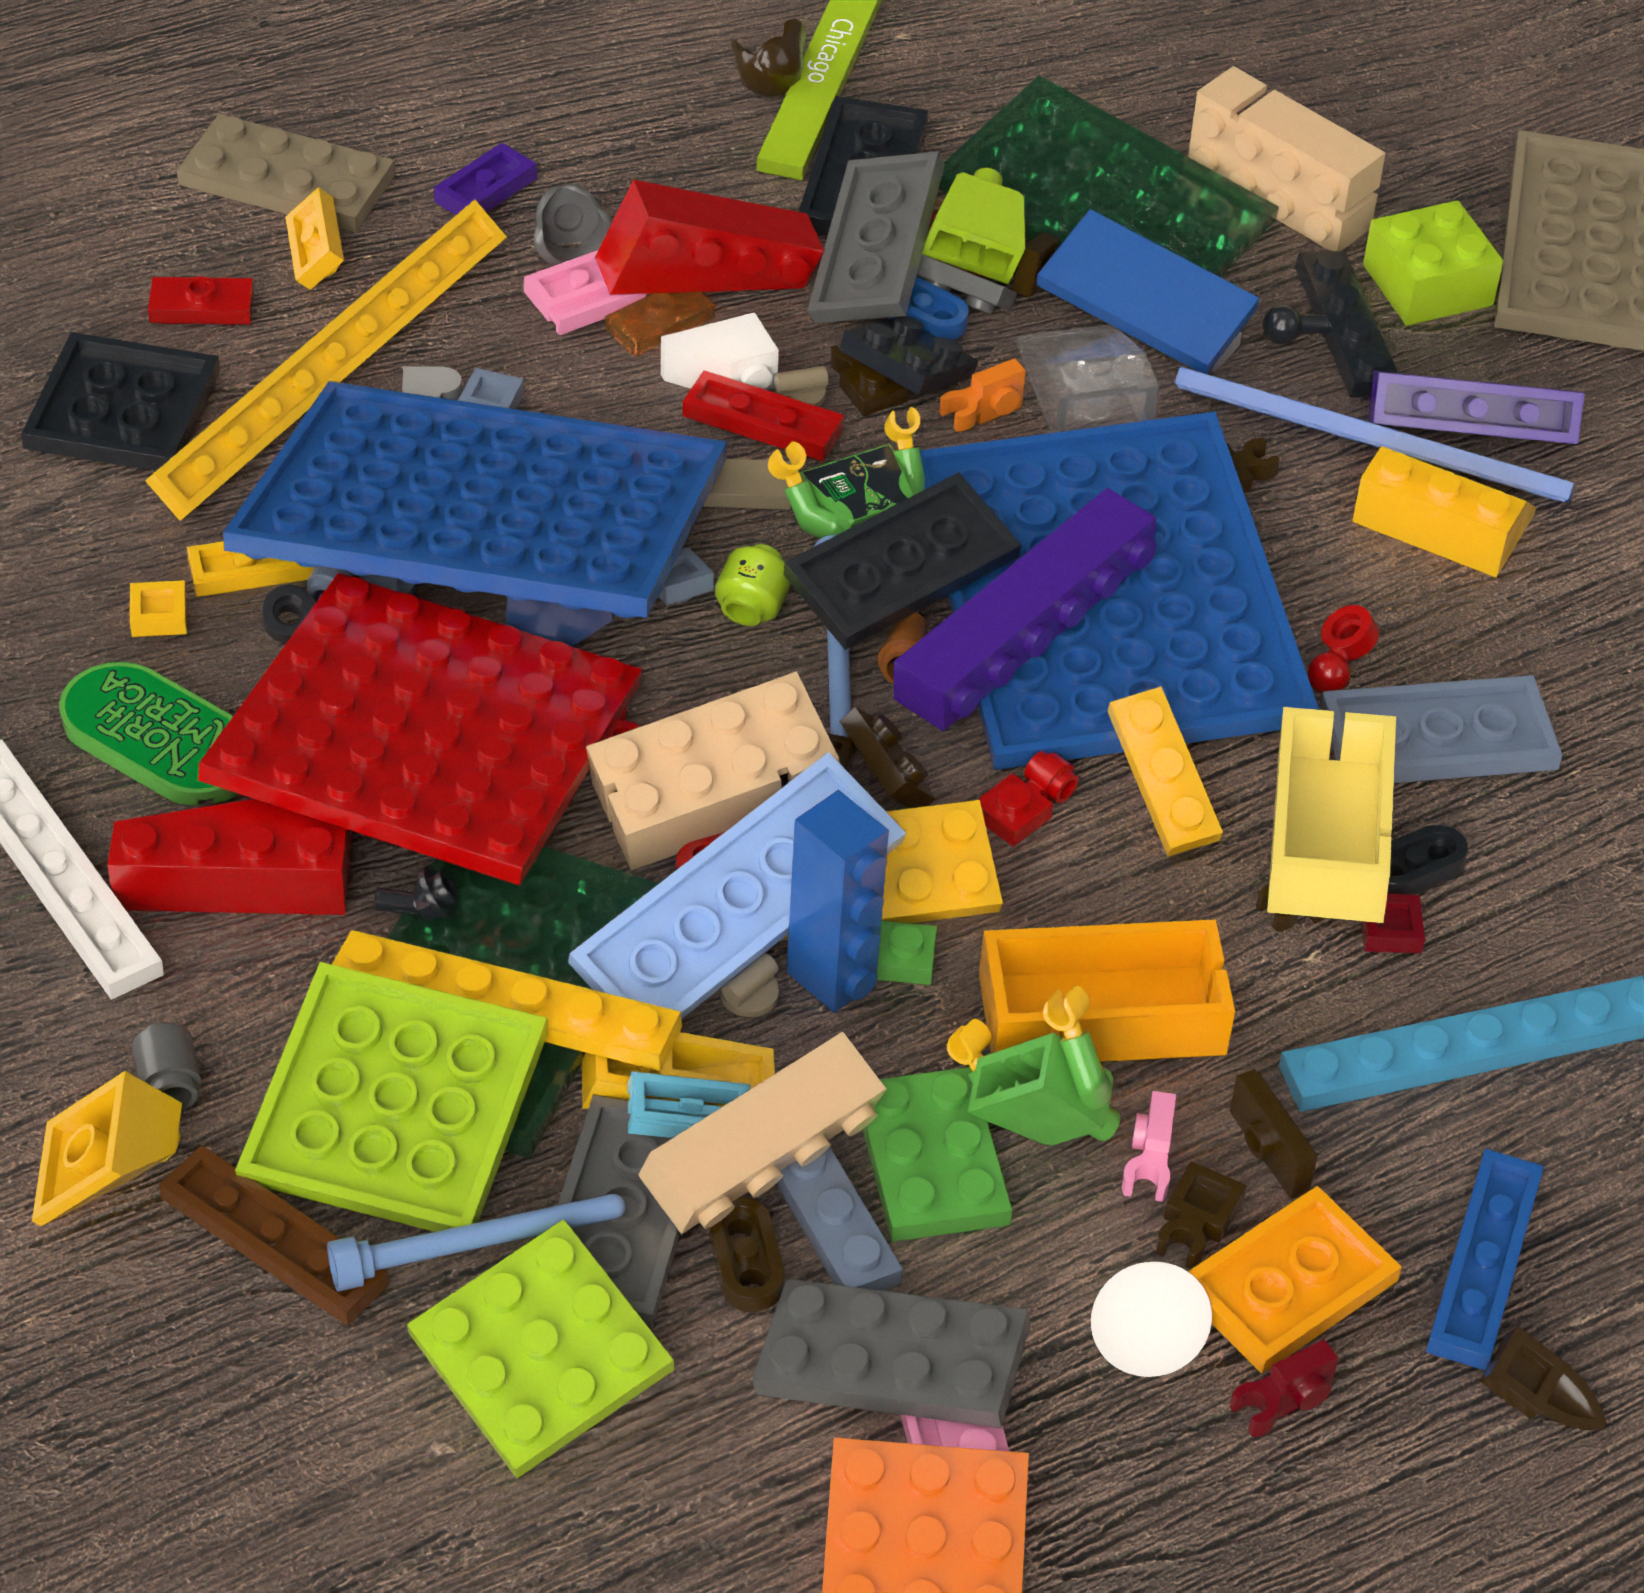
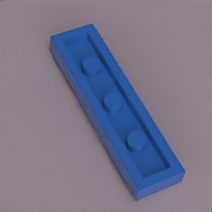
(1485, 1260)

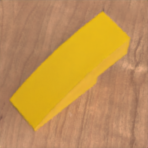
(691, 1058)

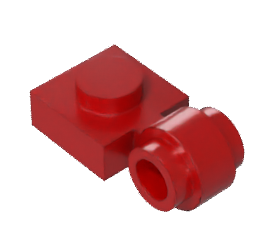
(1018, 808)

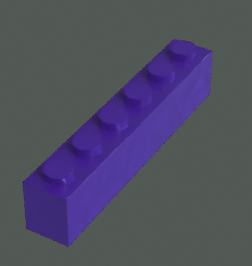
(1024, 609)

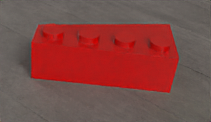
(704, 243)
(231, 861)

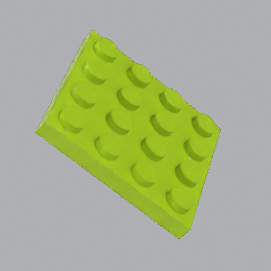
(393, 1099)

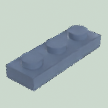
(839, 1224)

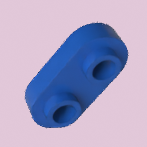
(938, 310)

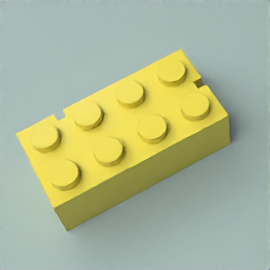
(1333, 817)

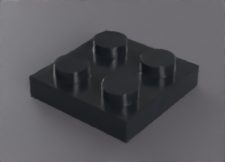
(909, 354)

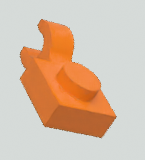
(991, 395)

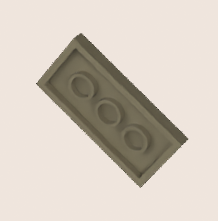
(283, 168)

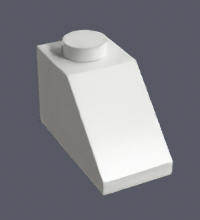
(730, 348)

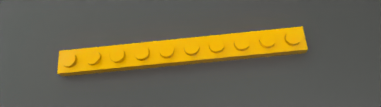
(326, 357)

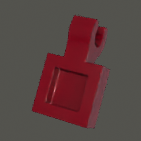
(1293, 1383)

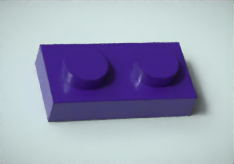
(486, 180)

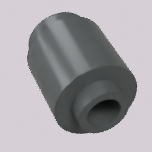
(168, 1061)

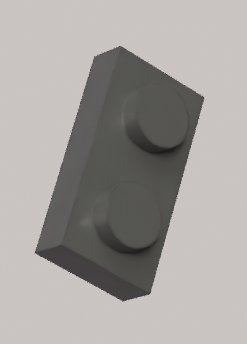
(980, 292)

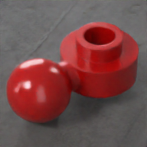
(1348, 636)

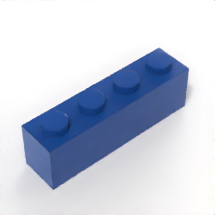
(836, 900)

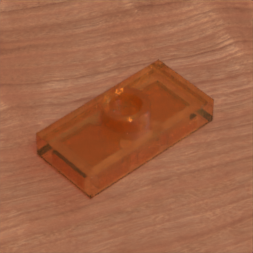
(644, 322)

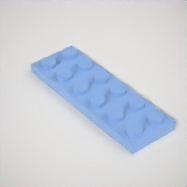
(719, 905)

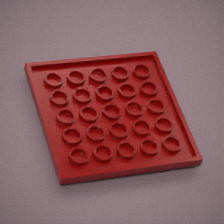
(422, 727)

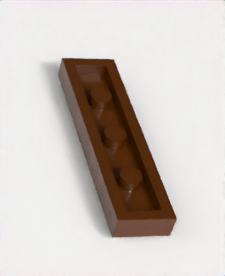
(265, 1231)

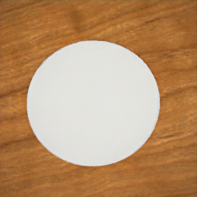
(1151, 1319)

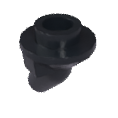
(433, 897)

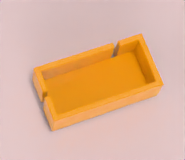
(1149, 987)

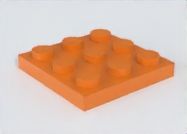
(924, 1519)

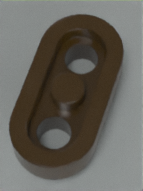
(748, 1258)

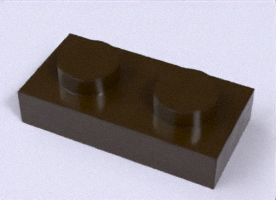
(895, 769)

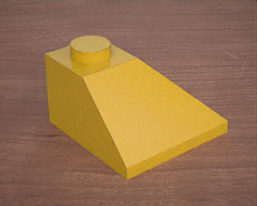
(104, 1144)

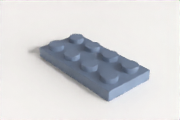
(1457, 727)

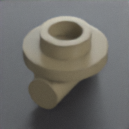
(803, 384)
(753, 989)

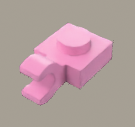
(1152, 1136)

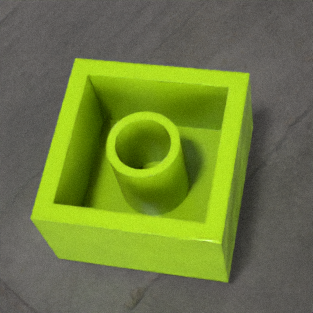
(1432, 262)

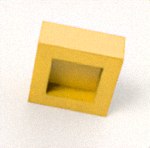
(158, 608)

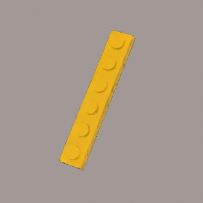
(575, 1015)

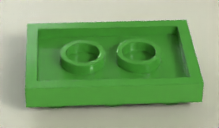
(934, 1158)

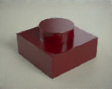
(1401, 927)

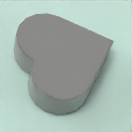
(432, 381)

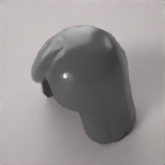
(569, 216)

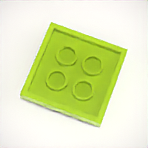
(540, 1348)

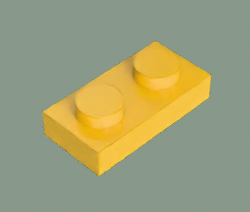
(314, 239)

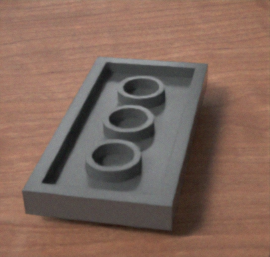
(876, 238)
(641, 1242)
(892, 1352)

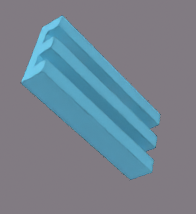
(671, 1118)

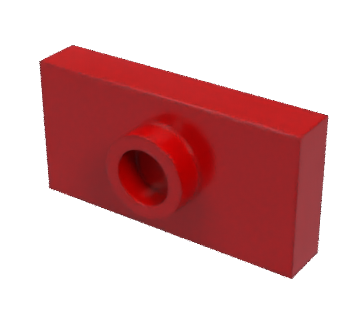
(201, 300)

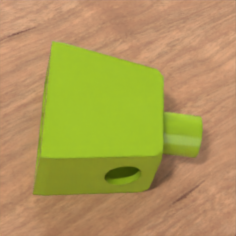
(979, 226)

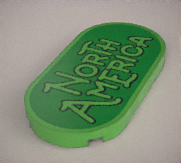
(144, 728)

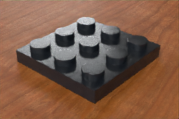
(120, 402)

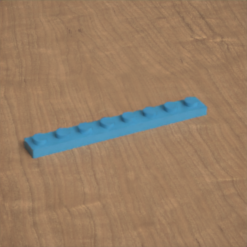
(1464, 1044)

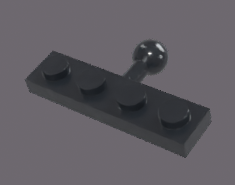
(1339, 315)

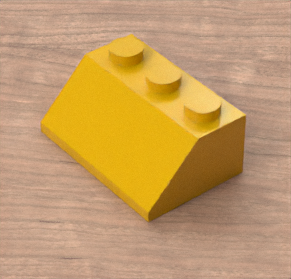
(1440, 511)

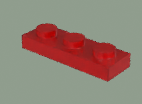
(762, 415)

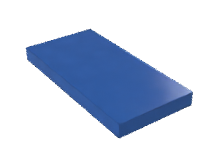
(1148, 291)

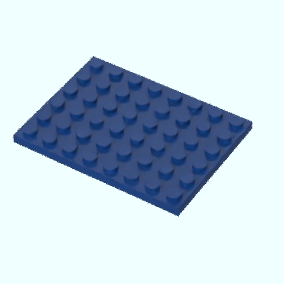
(480, 499)
(1191, 621)

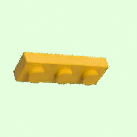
(1164, 771)

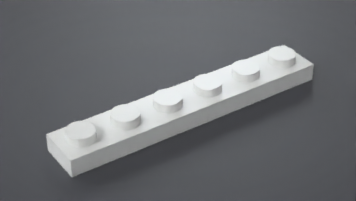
(71, 885)

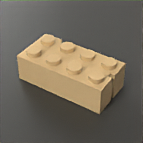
(1289, 157)
(704, 767)

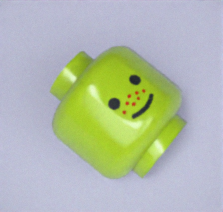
(752, 585)

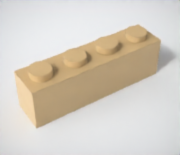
(762, 1133)

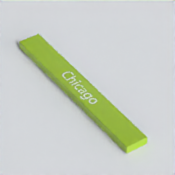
(810, 100)

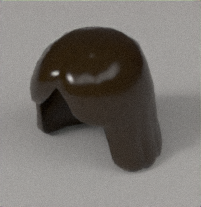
(776, 63)

